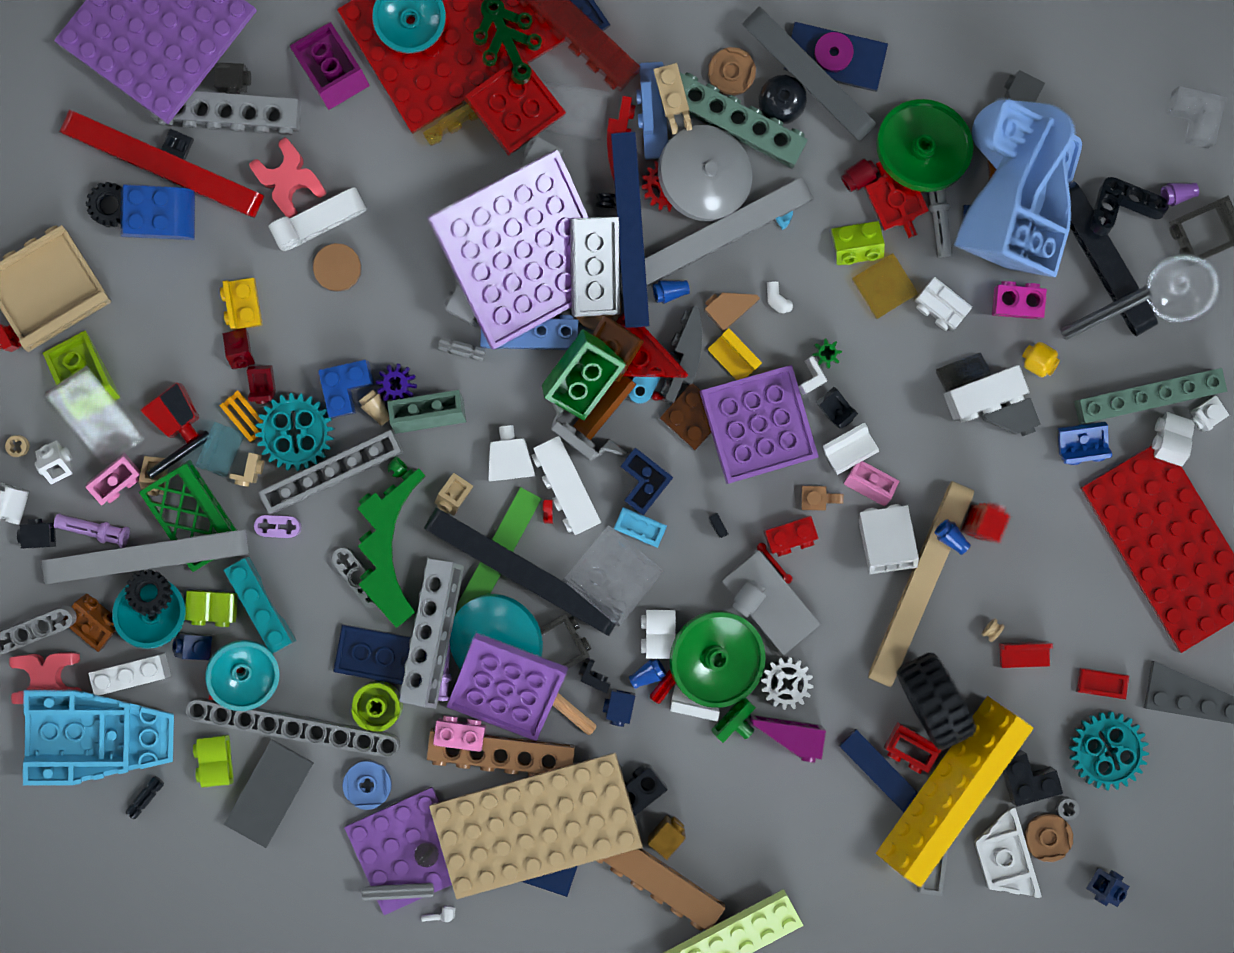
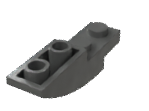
(688, 346)

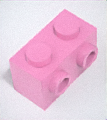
(112, 479)

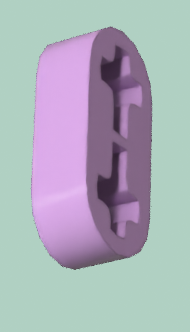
(277, 532)

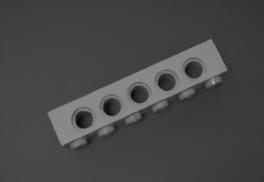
(287, 123)
(331, 472)
(437, 644)

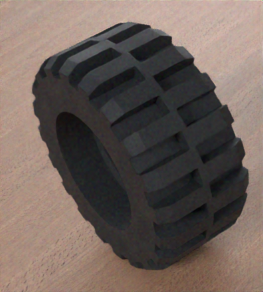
(936, 701)

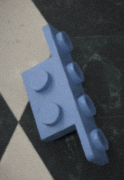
(652, 116)

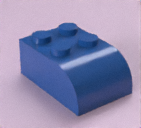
(157, 212)

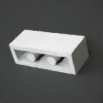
(130, 674)

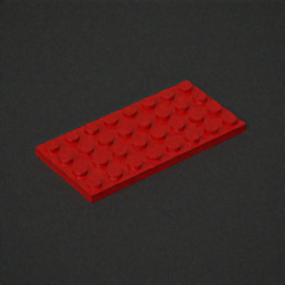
(1167, 544)

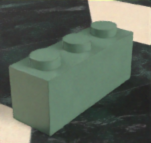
(426, 411)

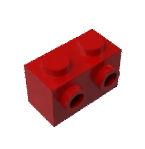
(791, 534)

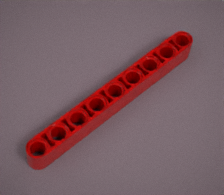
(161, 163)

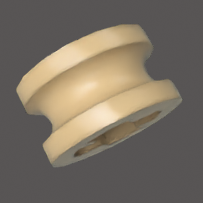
(24, 446)
(993, 630)

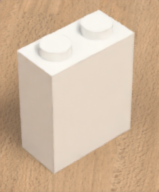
(888, 539)

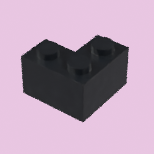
(1030, 786)

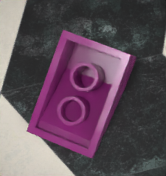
(329, 65)
(800, 738)

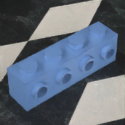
(549, 335)

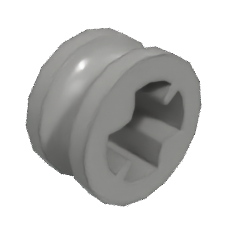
(1075, 807)

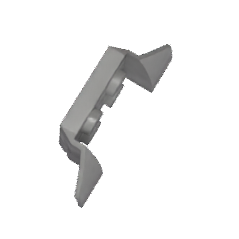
(584, 445)

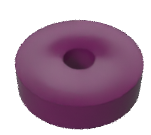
(841, 44)

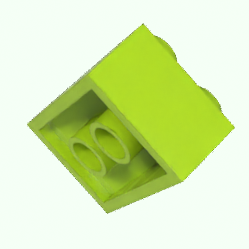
(73, 356)

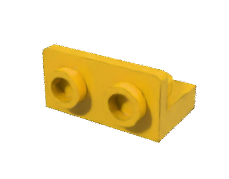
(241, 304)

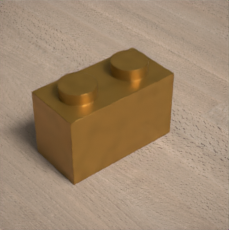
(667, 836)

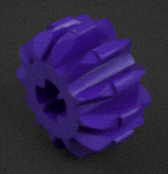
(395, 375)

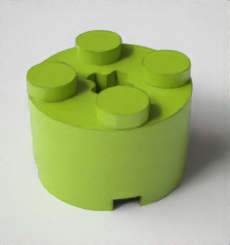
(375, 719)

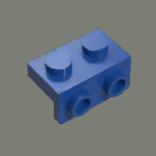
(1084, 443)

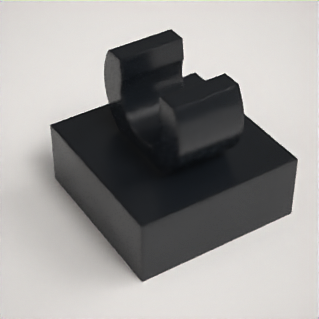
(177, 144)

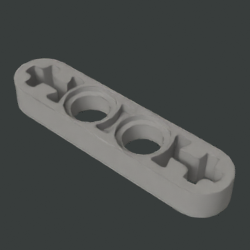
(33, 630)

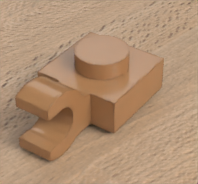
(816, 498)

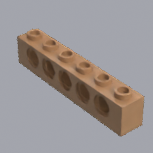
(513, 746)

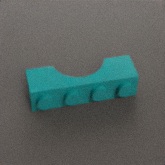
(254, 598)

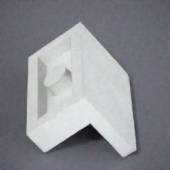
(816, 372)
(850, 449)
(682, 704)

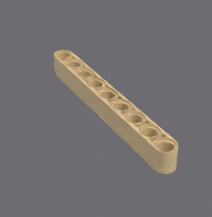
(919, 588)

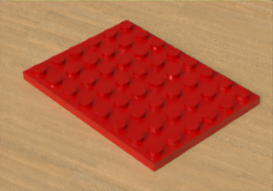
(439, 78)

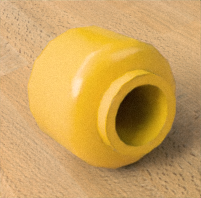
(1041, 359)

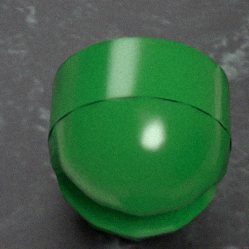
(398, 467)

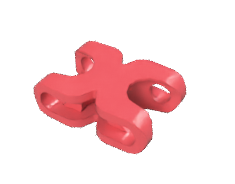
(287, 178)
(44, 673)

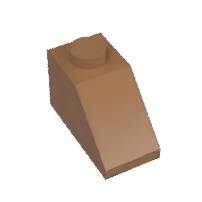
(728, 308)

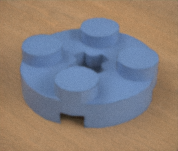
(358, 795)

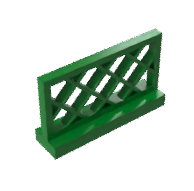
(204, 498)

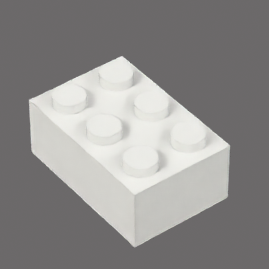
(986, 394)

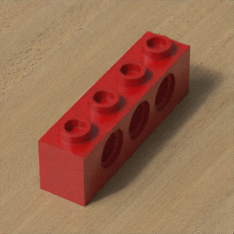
(986, 522)

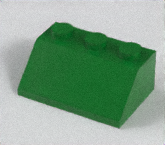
(582, 375)

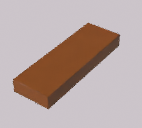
(605, 407)

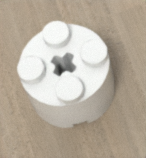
(12, 503)

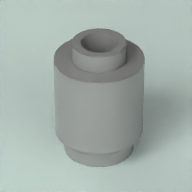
(749, 598)

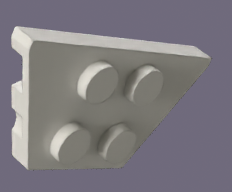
(1006, 857)

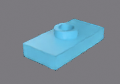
(640, 527)

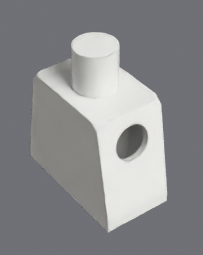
(509, 457)

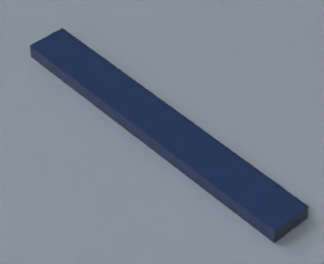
(630, 229)

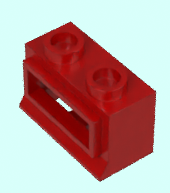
(916, 739)

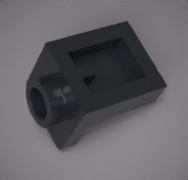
(597, 680)

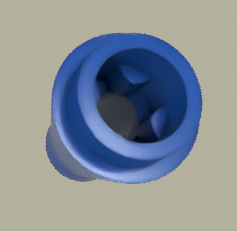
(669, 290)
(951, 536)
(649, 673)

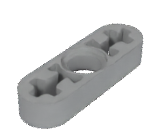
(348, 577)

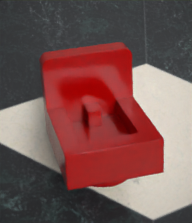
(8, 339)

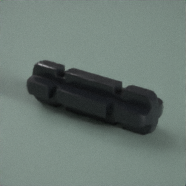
(144, 797)

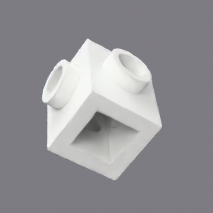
(53, 462)

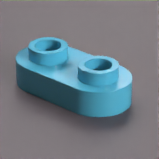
(649, 385)

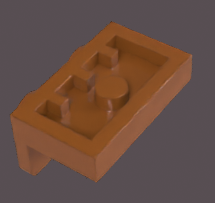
(93, 622)

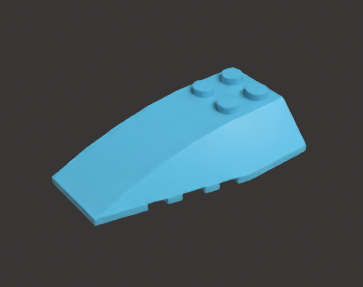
(90, 736)

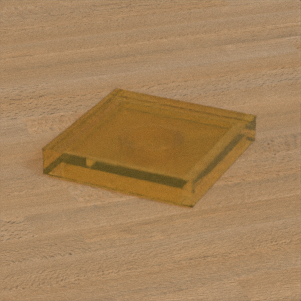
(884, 286)

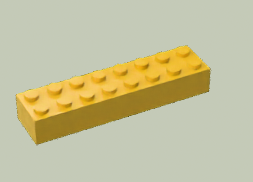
(953, 792)

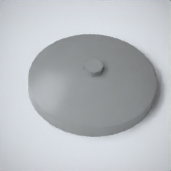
(705, 173)

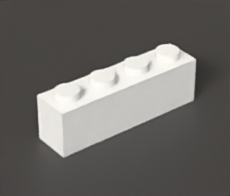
(566, 485)

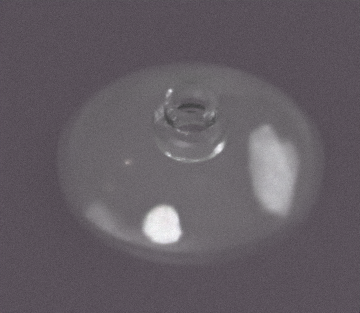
(1189, 297)

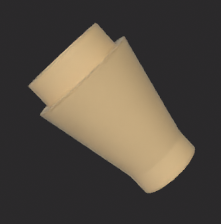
(374, 407)

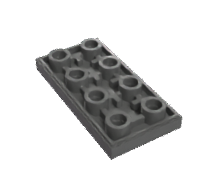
(268, 793)

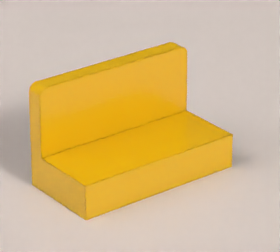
(734, 355)

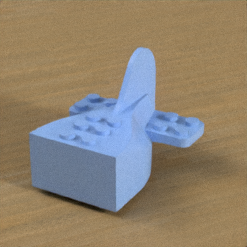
(1026, 204)

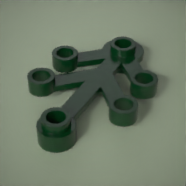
(506, 36)

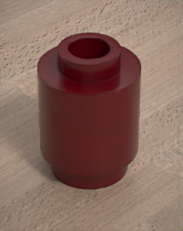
(859, 175)

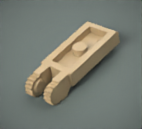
(672, 95)

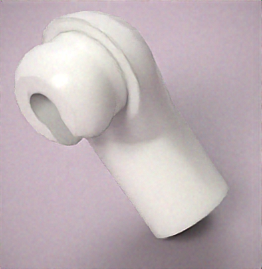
(775, 300)

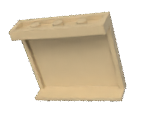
(47, 288)

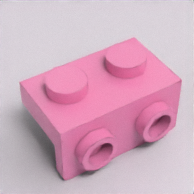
(459, 734)

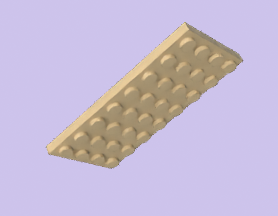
(536, 825)

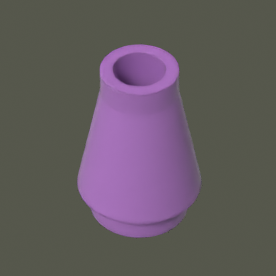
(1179, 192)

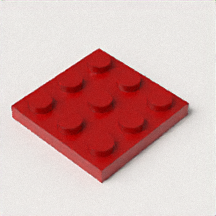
(514, 110)

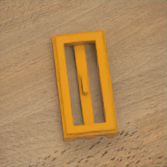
(231, 400)

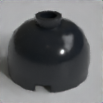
(783, 98)

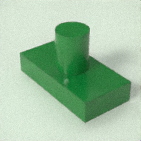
(735, 721)

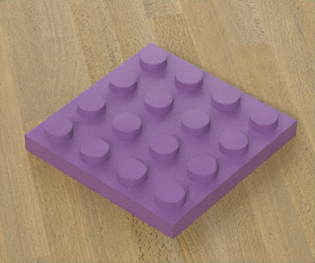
(759, 424)
(506, 687)
(388, 842)

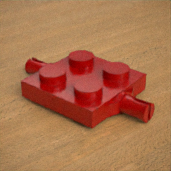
(895, 203)

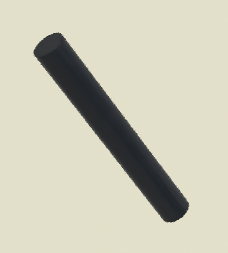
(177, 455)

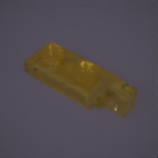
(450, 123)

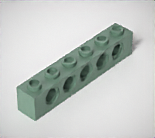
(743, 132)
(1150, 396)

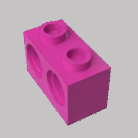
(1019, 306)

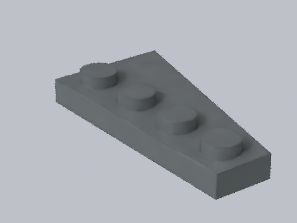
(1186, 696)

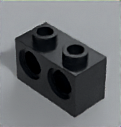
(644, 796)

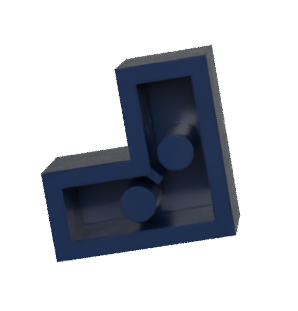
(651, 480)

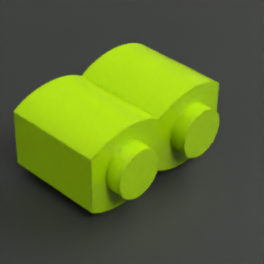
(212, 607)
(214, 761)

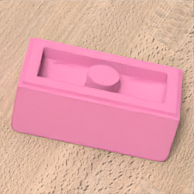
(871, 483)

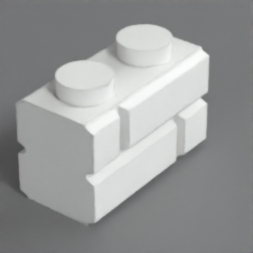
(942, 304)

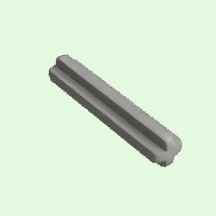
(398, 891)

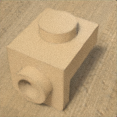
(253, 467)

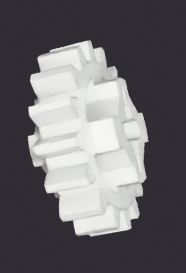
(777, 690)

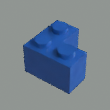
(339, 382)

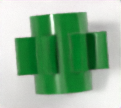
(830, 347)

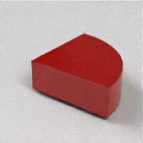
(548, 511)

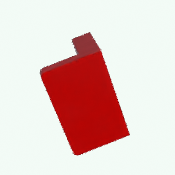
(1025, 654)

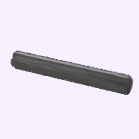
(1106, 313)

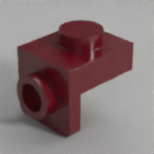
(238, 348)
(261, 384)

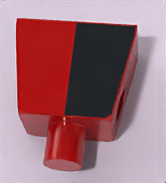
(173, 413)

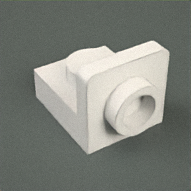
(1209, 414)

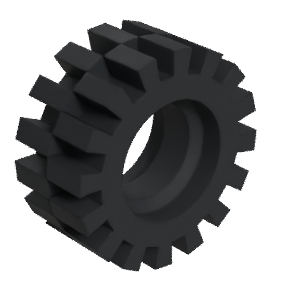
(95, 200)
(141, 580)

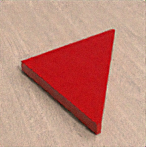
(652, 357)

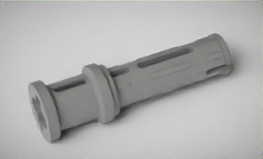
(939, 209)

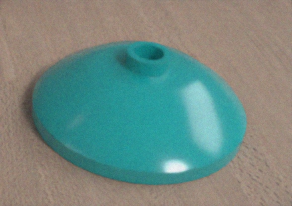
(392, 26)
(142, 631)
(245, 689)

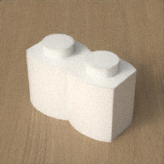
(1173, 438)
(659, 633)

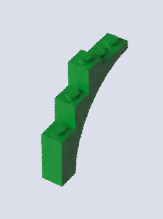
(382, 514)

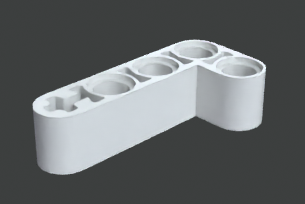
(317, 220)

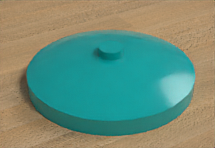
(498, 619)

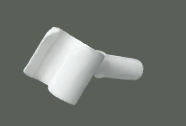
(446, 915)

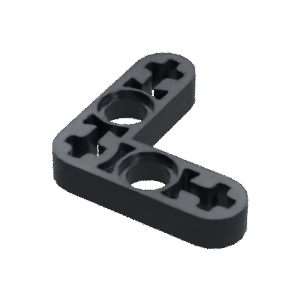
(1116, 199)

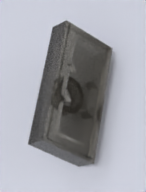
(963, 372)

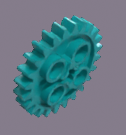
(272, 433)
(1128, 740)

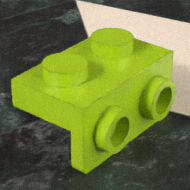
(858, 243)

